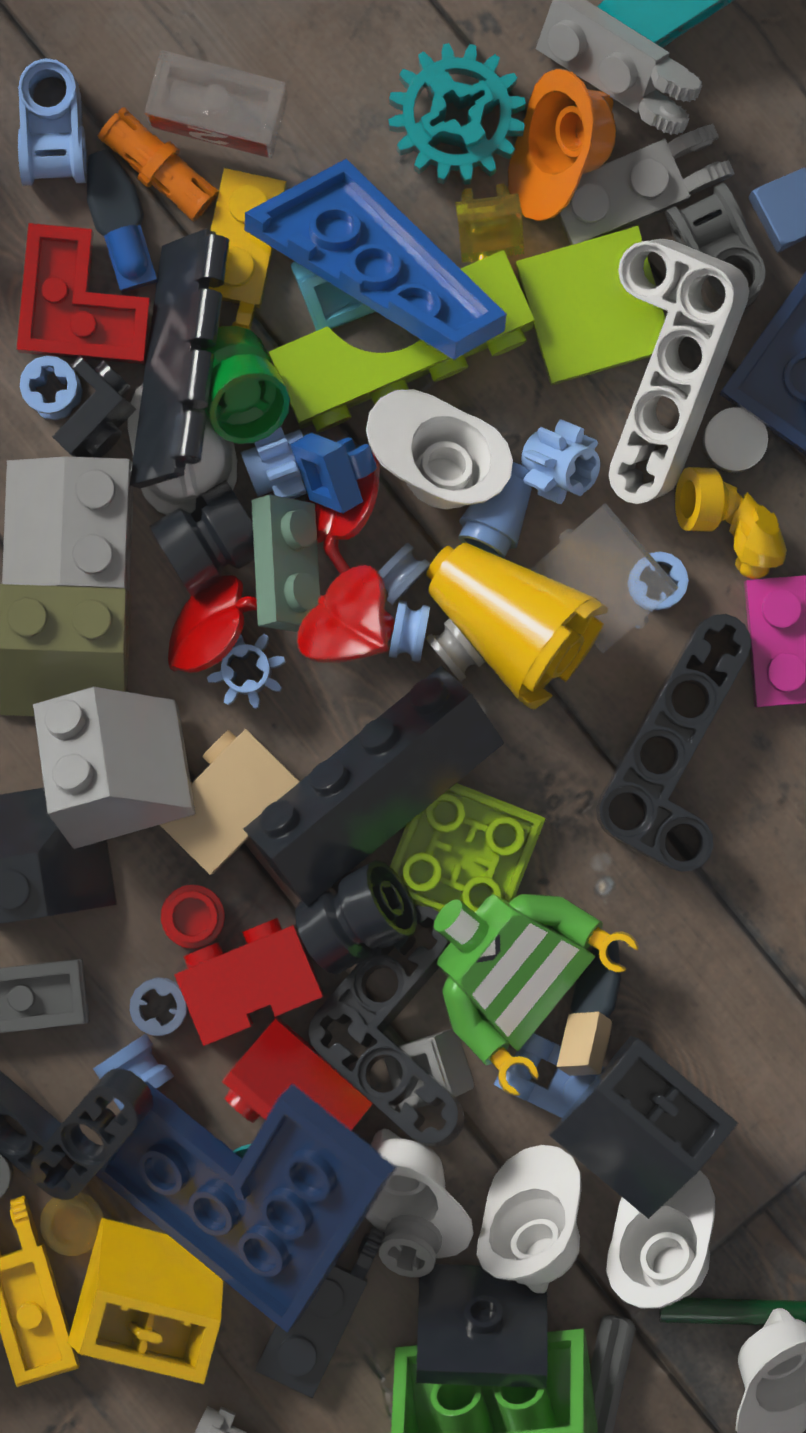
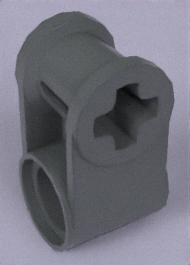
(720, 231)

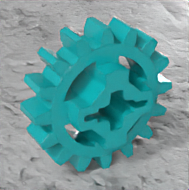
(443, 90)

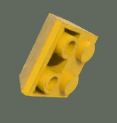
(147, 1304)

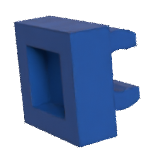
(331, 470)

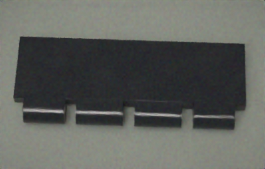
(176, 367)

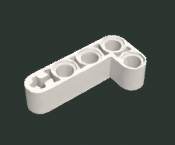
(665, 372)

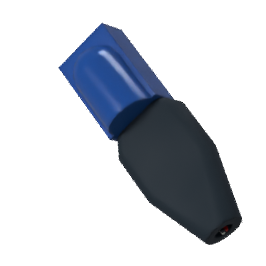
(119, 219)

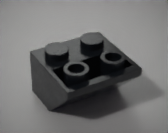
(643, 1127)

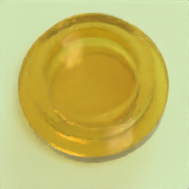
(71, 1224)

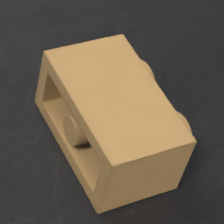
(228, 797)

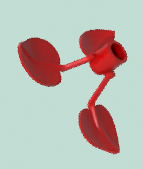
(341, 628)

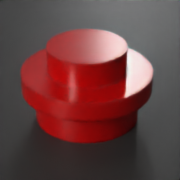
(192, 916)

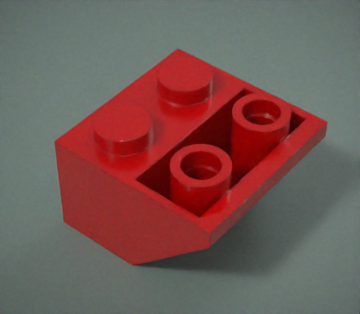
(284, 1059)

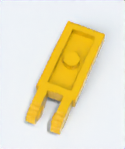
(247, 255)
(31, 1307)

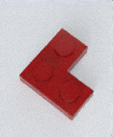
(62, 315)

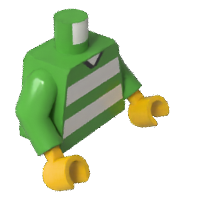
(512, 969)

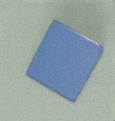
(782, 209)

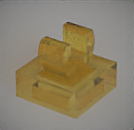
(489, 225)

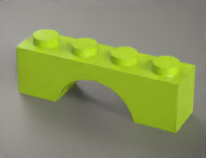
(331, 376)

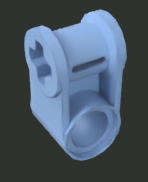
(50, 129)

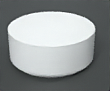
(735, 440)

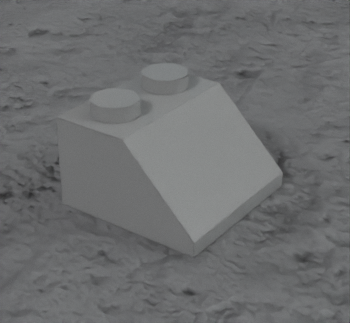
(68, 522)
(112, 763)

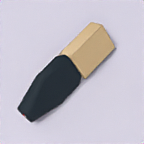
(588, 1025)

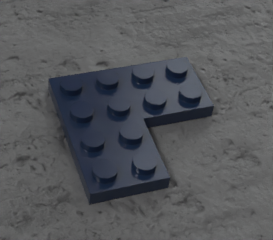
(261, 1220)

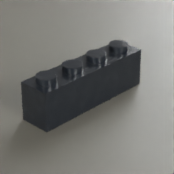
(374, 785)

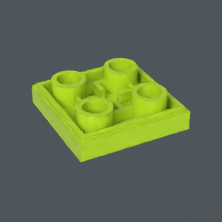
(584, 312)
(466, 849)

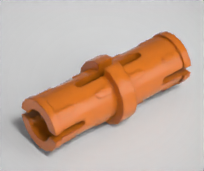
(158, 164)

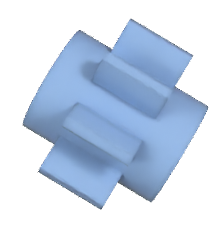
(560, 461)
(274, 465)
(249, 687)

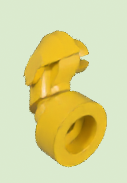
(706, 500)

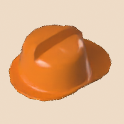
(563, 137)

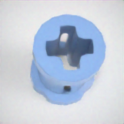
(36, 375)

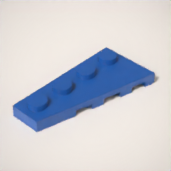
(375, 254)

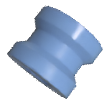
(139, 1060)

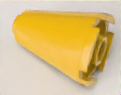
(515, 618)

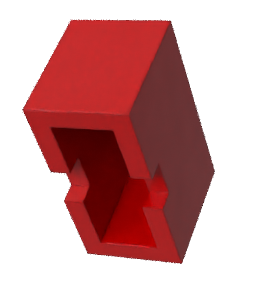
(230, 985)

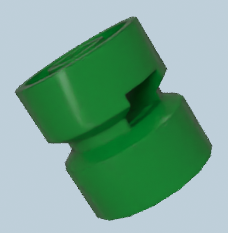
(246, 389)

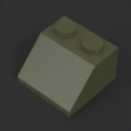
(61, 643)

